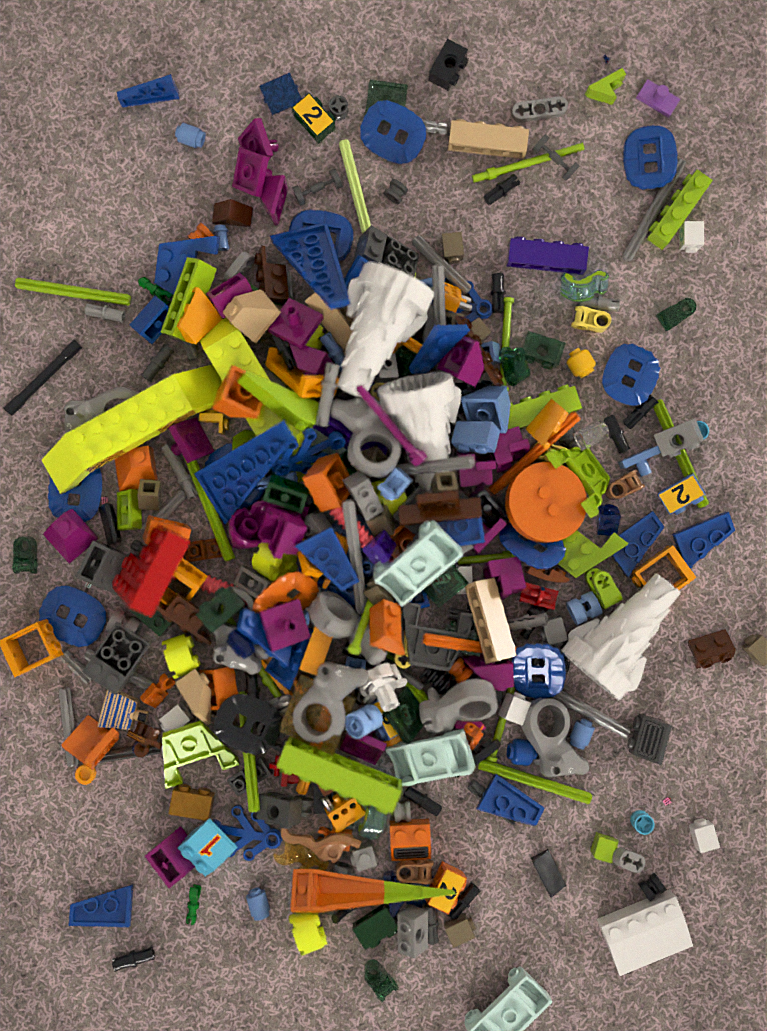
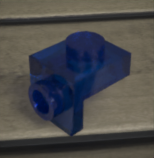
(608, 520)

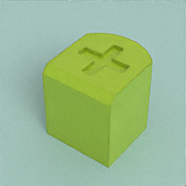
(604, 847)

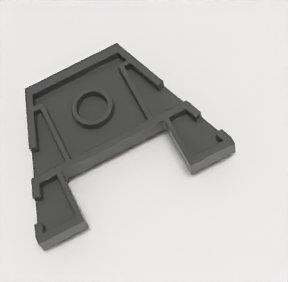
(431, 656)

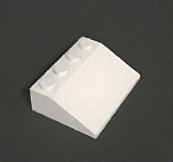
(645, 932)

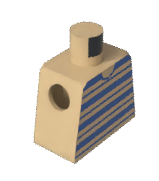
(121, 711)

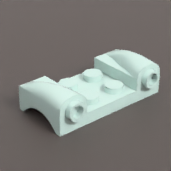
(418, 563)
(432, 758)
(513, 1008)

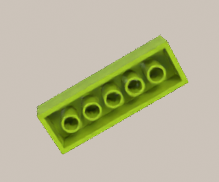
(341, 775)

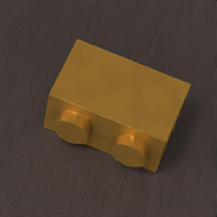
(191, 802)

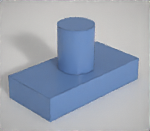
(640, 460)

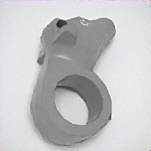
(81, 411)
(365, 428)
(340, 620)
(222, 651)
(329, 689)
(442, 713)
(554, 753)

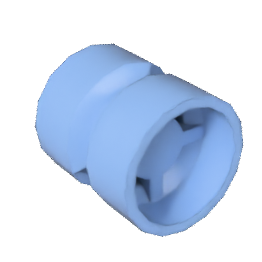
(577, 610)
(363, 721)

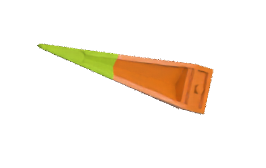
(329, 891)

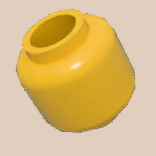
(581, 363)

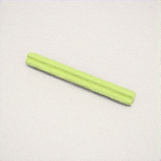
(355, 186)

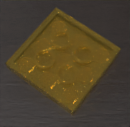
(317, 716)

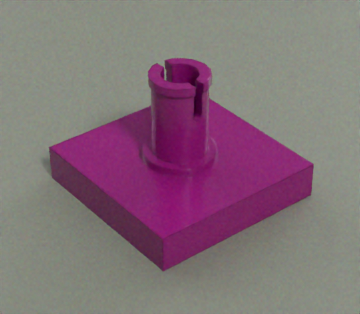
(256, 139)
(250, 172)
(295, 323)
(190, 440)
(489, 535)
(284, 624)
(365, 748)

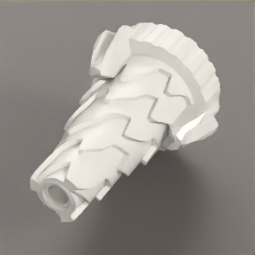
(386, 311)
(422, 411)
(613, 647)

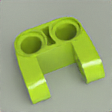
(604, 589)

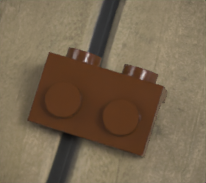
(712, 649)

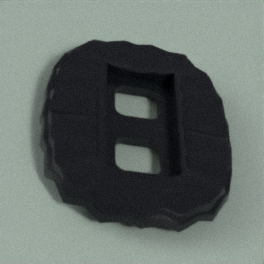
(254, 710)

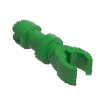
(154, 290)
(193, 904)

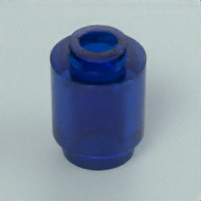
(240, 644)

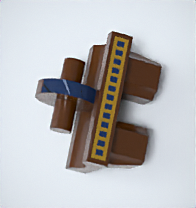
(144, 736)

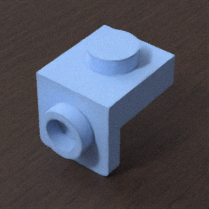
(395, 484)

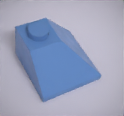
(488, 404)

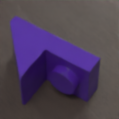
(380, 548)

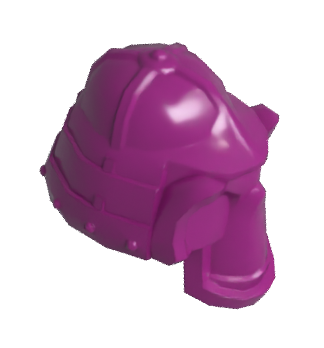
(245, 526)

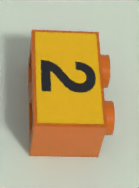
(447, 878)

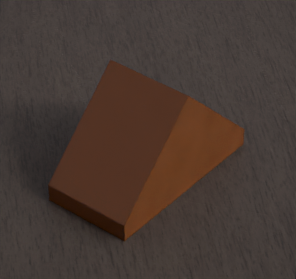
(232, 213)

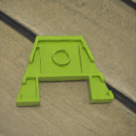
(589, 472)
(584, 555)
(190, 745)

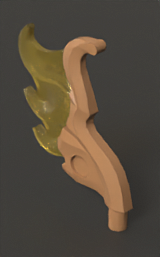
(314, 852)

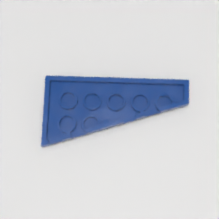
(315, 259)
(238, 473)

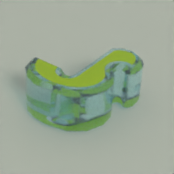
(585, 288)
(373, 823)

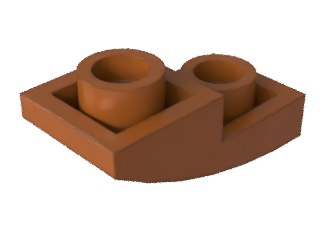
(203, 550)
(552, 575)

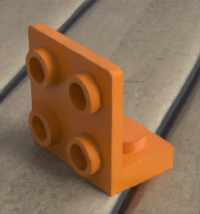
(90, 742)

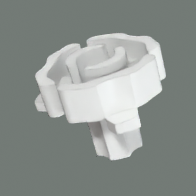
(382, 686)

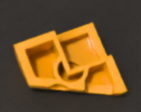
(198, 317)
(547, 423)

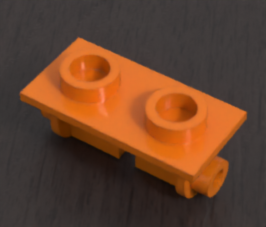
(473, 734)

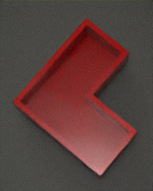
(147, 576)

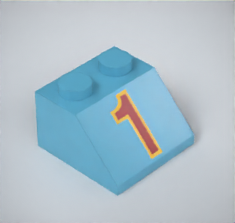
(207, 847)

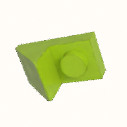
(603, 89)

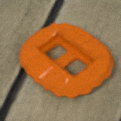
(278, 591)

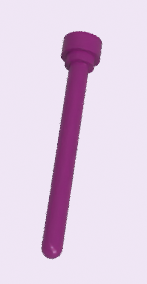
(416, 456)

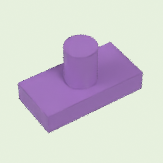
(658, 98)

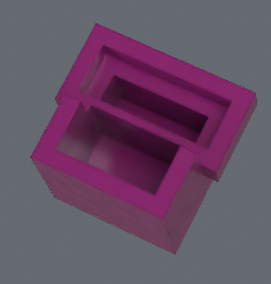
(509, 449)
(478, 473)
(282, 531)
(507, 575)

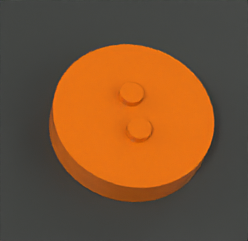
(545, 502)

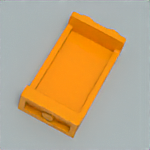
(304, 385)

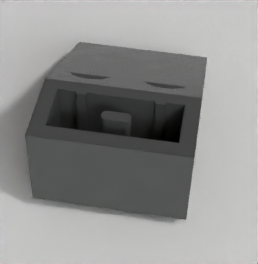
(383, 249)
(101, 565)
(116, 658)

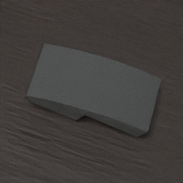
(238, 780)

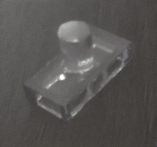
(591, 435)

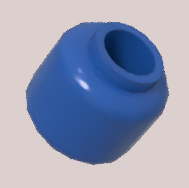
(521, 752)

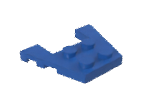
(173, 256)

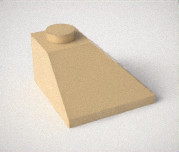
(252, 313)
(197, 694)

